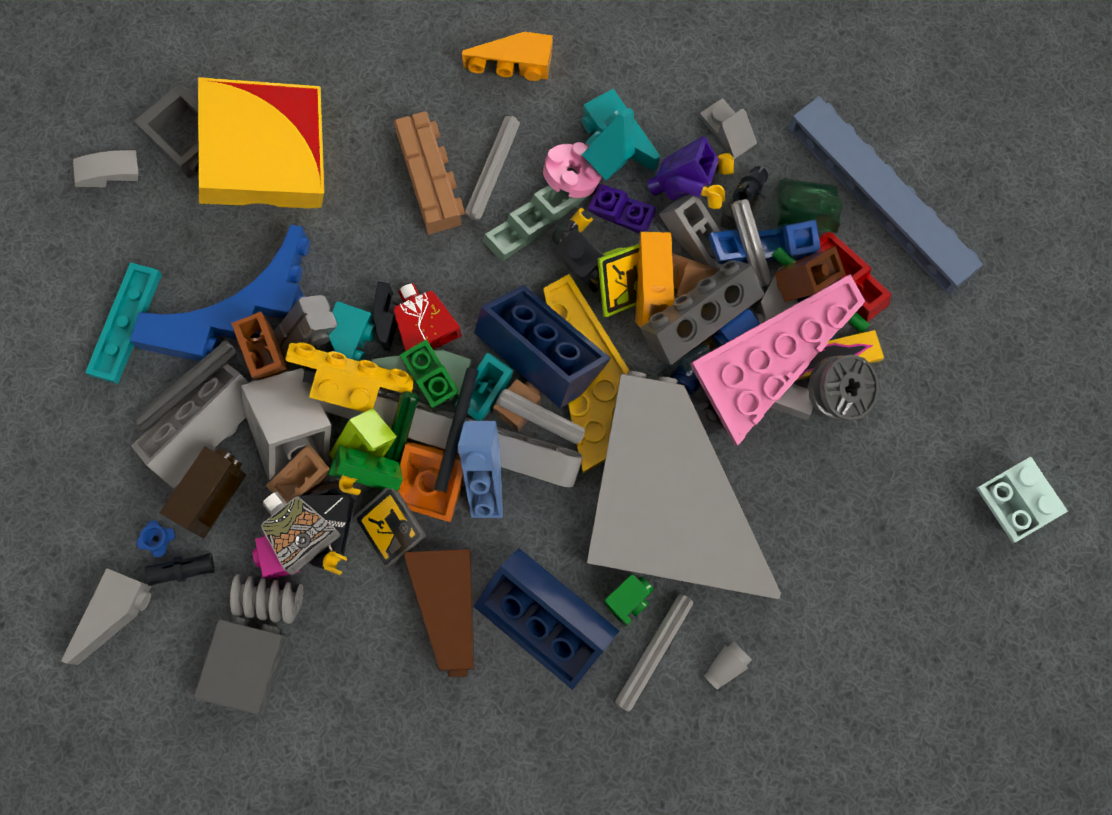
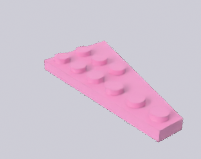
(761, 364)

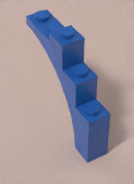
(196, 332)

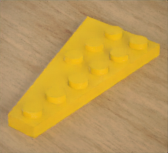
(597, 404)

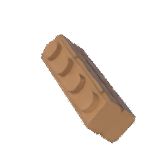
(427, 172)

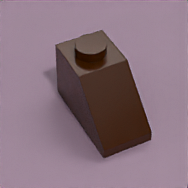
(809, 274)

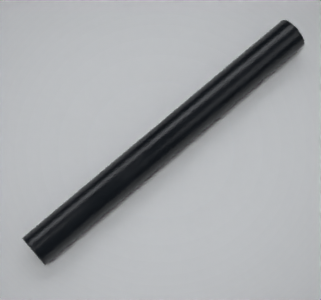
(455, 430)

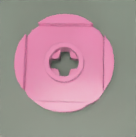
(558, 177)

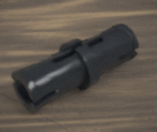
(751, 184)
(179, 569)

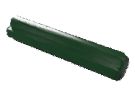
(402, 424)

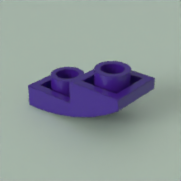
(619, 209)

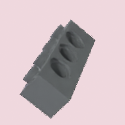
(721, 300)

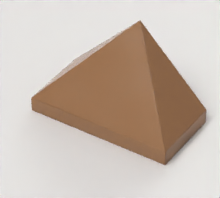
(299, 475)

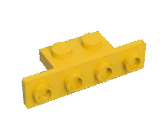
(345, 380)

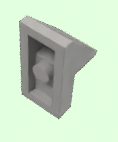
(730, 128)

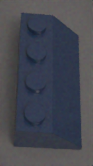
(540, 345)
(545, 618)

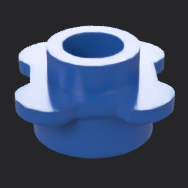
(147, 535)

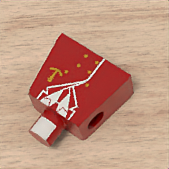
(424, 318)

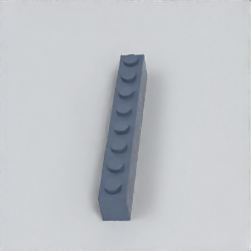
(885, 195)

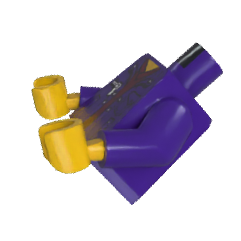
(691, 171)

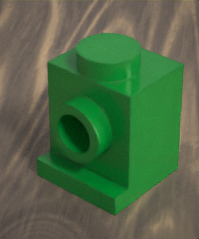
(629, 598)

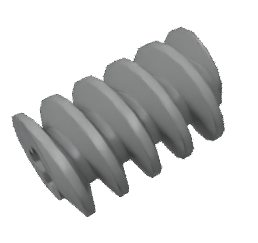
(265, 601)

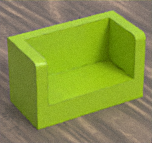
(366, 433)

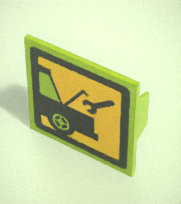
(618, 279)

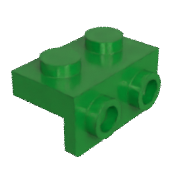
(366, 468)

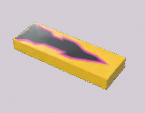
(863, 345)

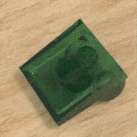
(809, 201)

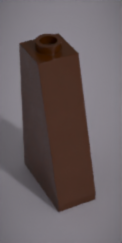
(446, 603)

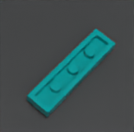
(114, 342)

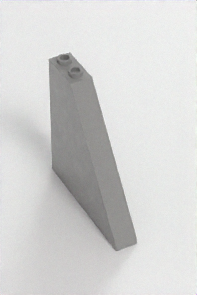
(667, 498)

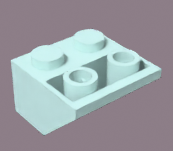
(1021, 500)

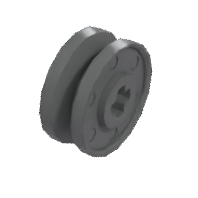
(843, 387)

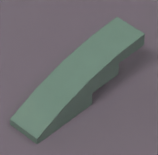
(530, 221)

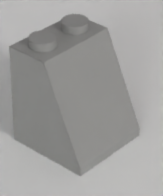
(284, 419)

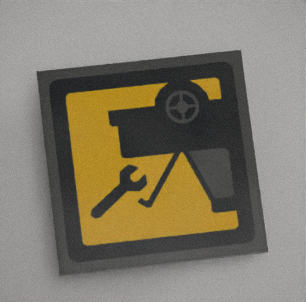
(389, 527)

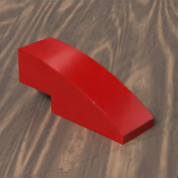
(874, 293)

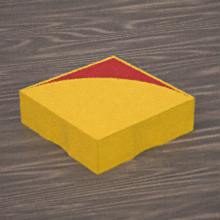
(260, 143)

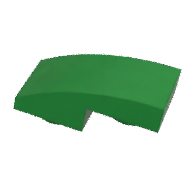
(429, 373)

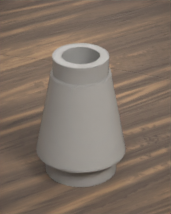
(727, 665)

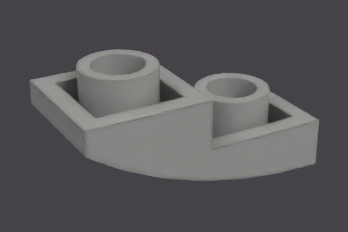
(97, 168)

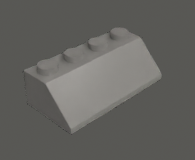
(196, 422)

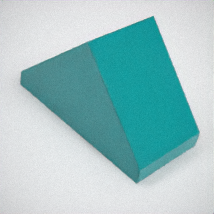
(491, 380)

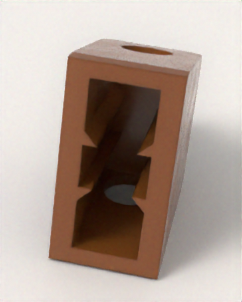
(262, 353)

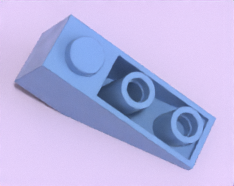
(482, 468)

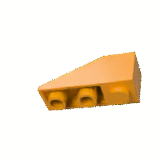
(528, 49)
(655, 275)

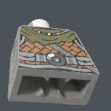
(296, 531)

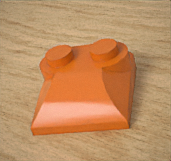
(419, 474)

